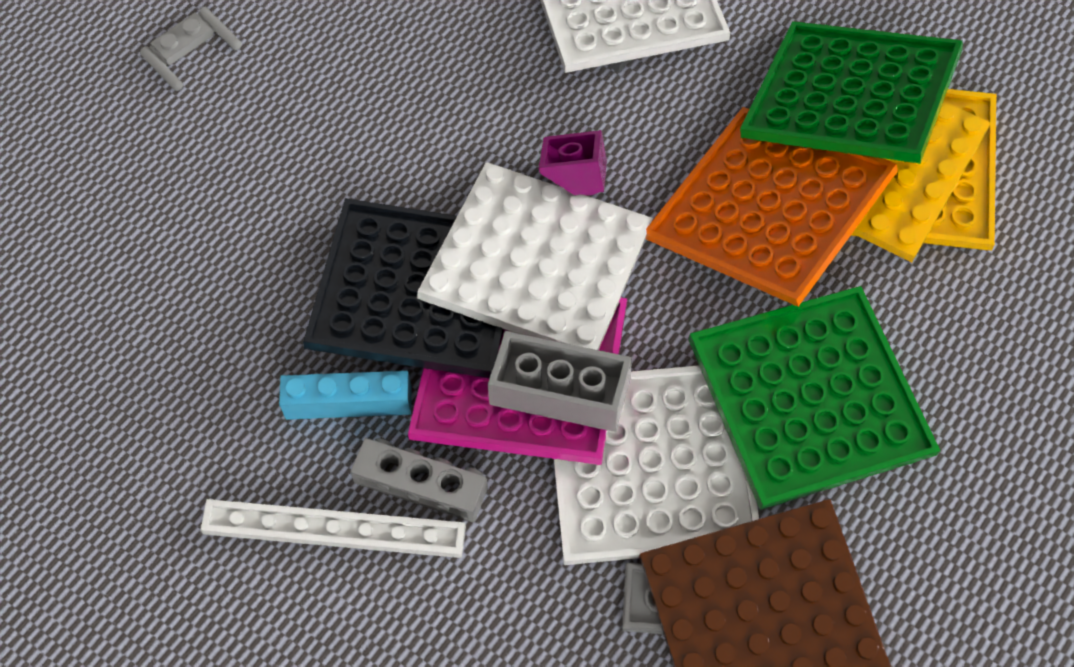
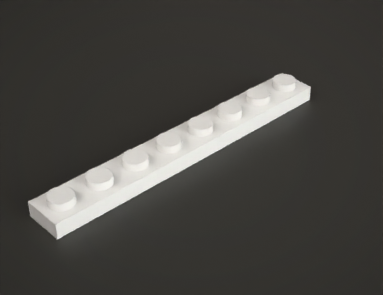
(333, 528)

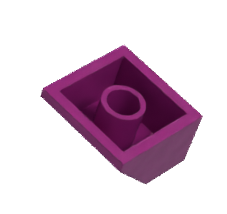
(575, 161)

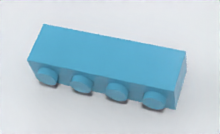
(345, 395)

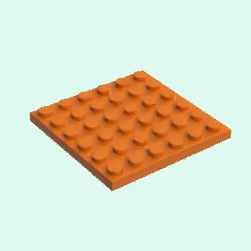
(769, 210)

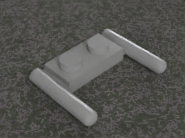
(182, 40)

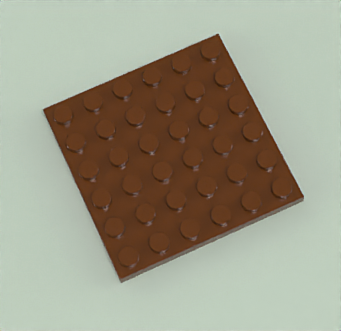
(765, 596)

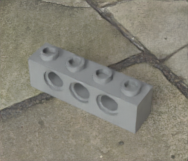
(461, 503)

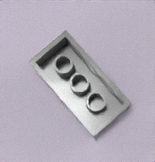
(560, 381)

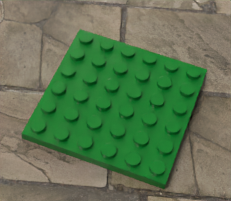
(854, 91)
(812, 397)

